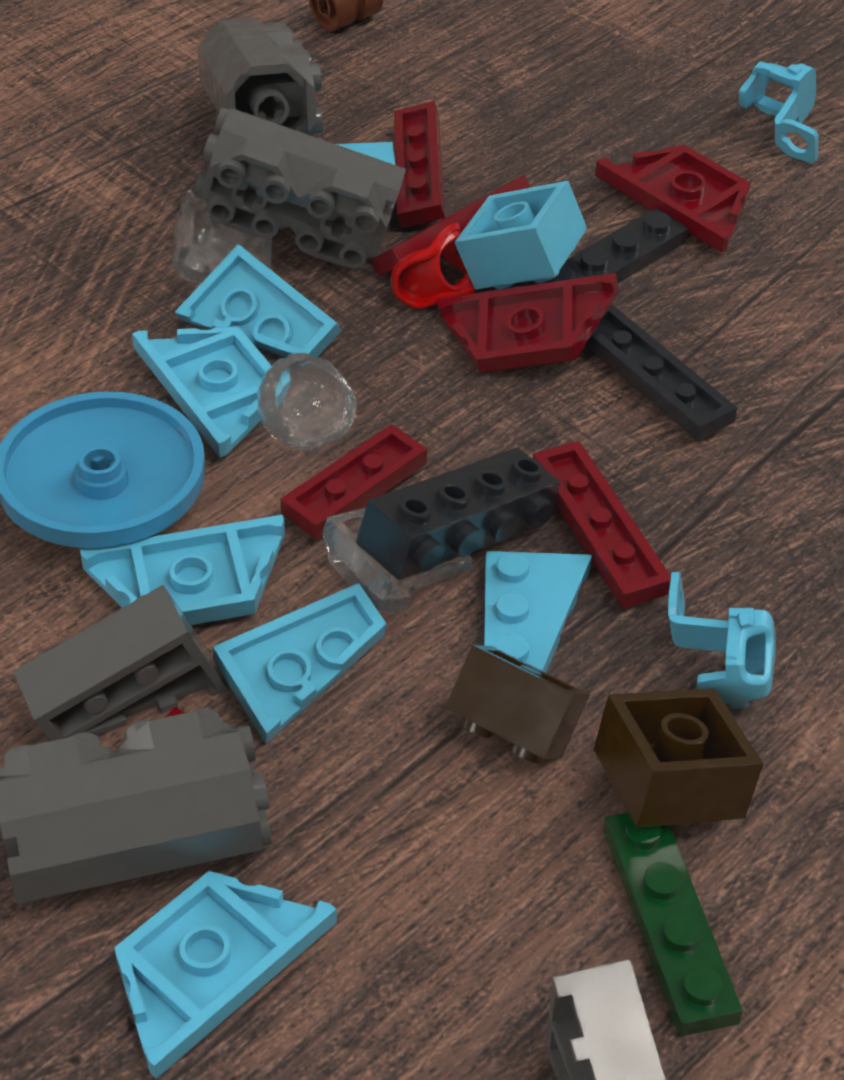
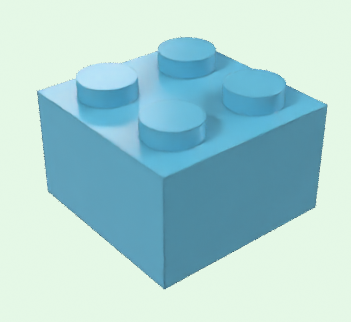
(521, 236)

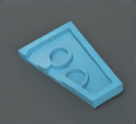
(261, 305)
(530, 601)
(298, 656)

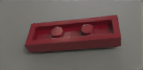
(354, 479)

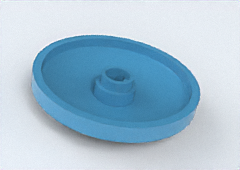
(100, 469)

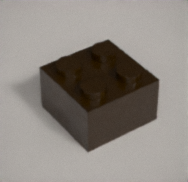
(677, 757)

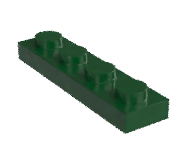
(673, 926)

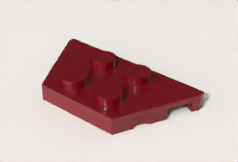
(685, 188)
(529, 322)

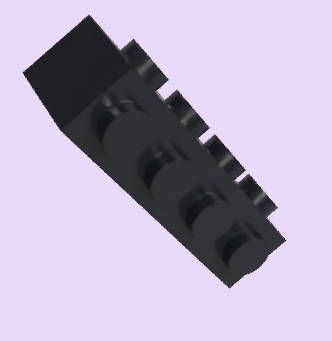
(457, 513)

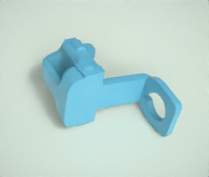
(788, 114)
(745, 638)

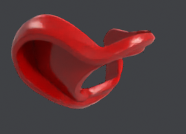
(418, 276)

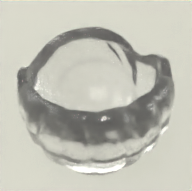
(305, 402)

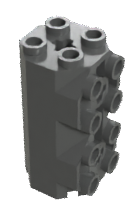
(261, 73)
(282, 178)
(154, 805)

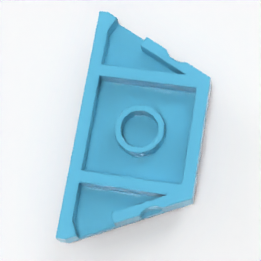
(211, 379)
(206, 570)
(208, 958)

